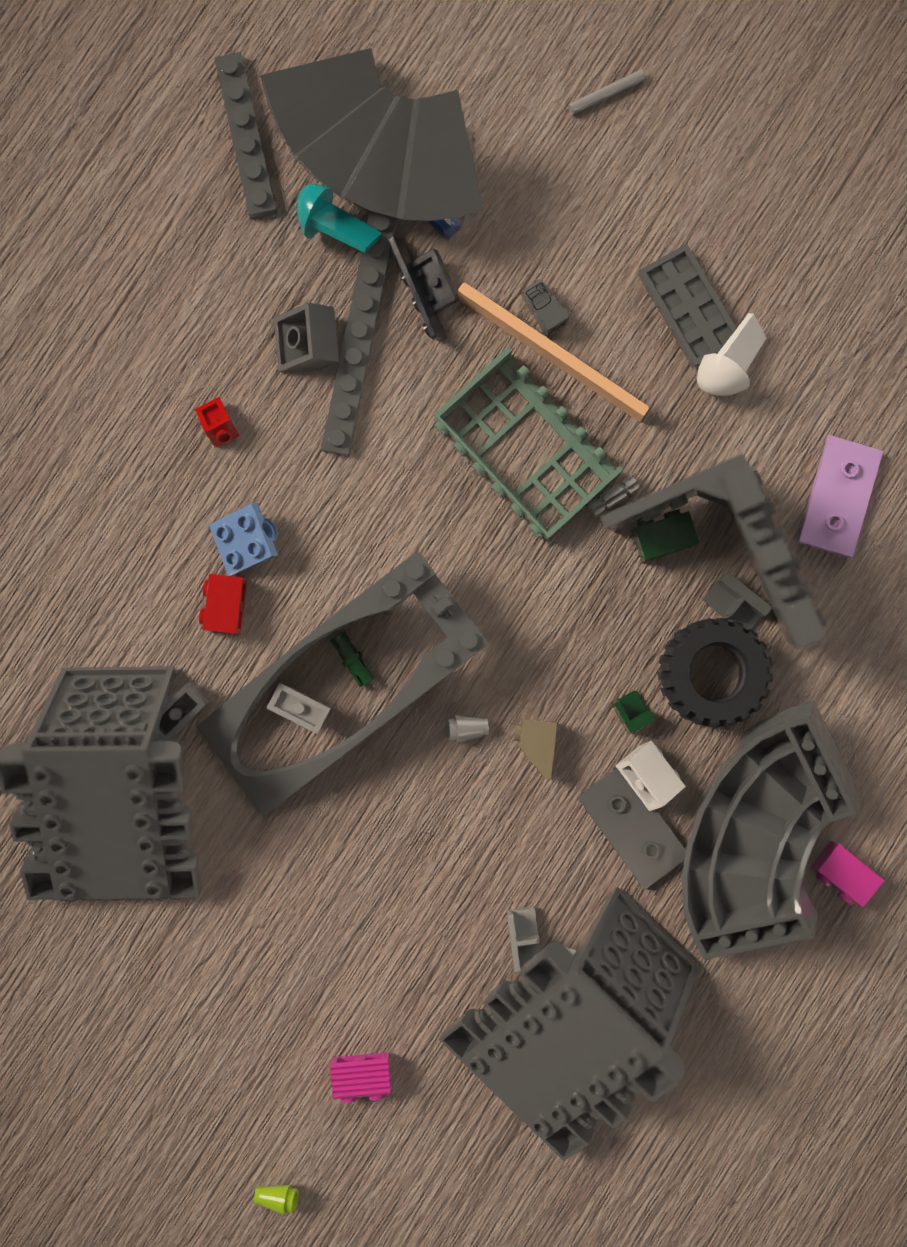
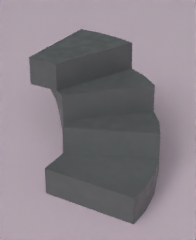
(375, 147)
(758, 832)

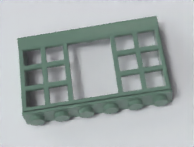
(556, 417)

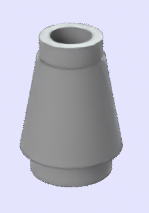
(466, 728)

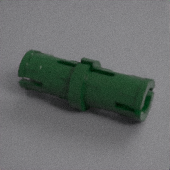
(352, 659)

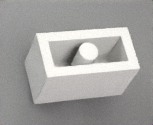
(650, 776)

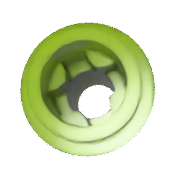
(280, 1198)

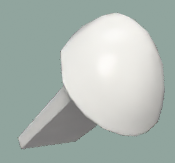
(726, 372)

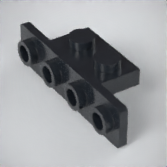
(428, 284)

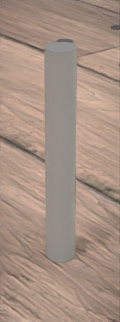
(607, 91)

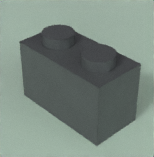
(181, 710)

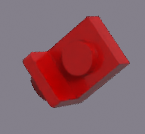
(216, 422)

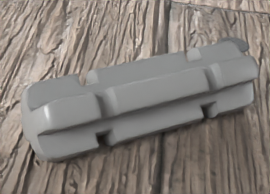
(613, 496)

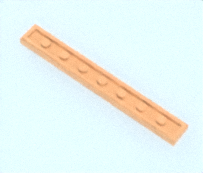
(552, 352)

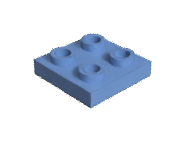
(244, 539)

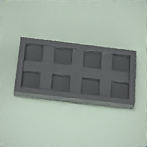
(688, 304)

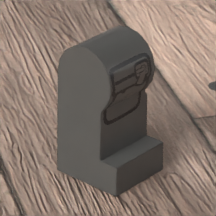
(544, 307)

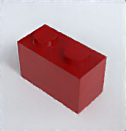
(223, 604)

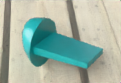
(318, 214)

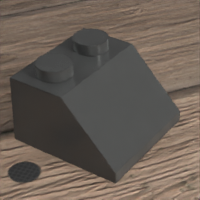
(306, 338)

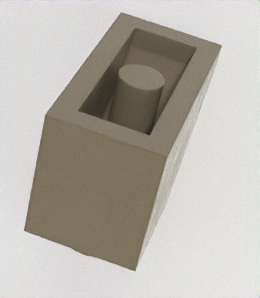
(537, 743)

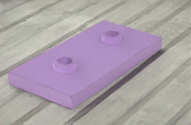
(840, 496)

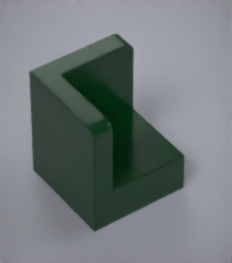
(632, 712)

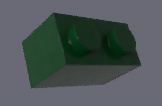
(665, 536)

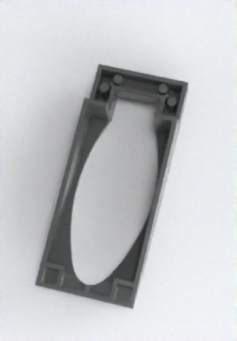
(411, 577)

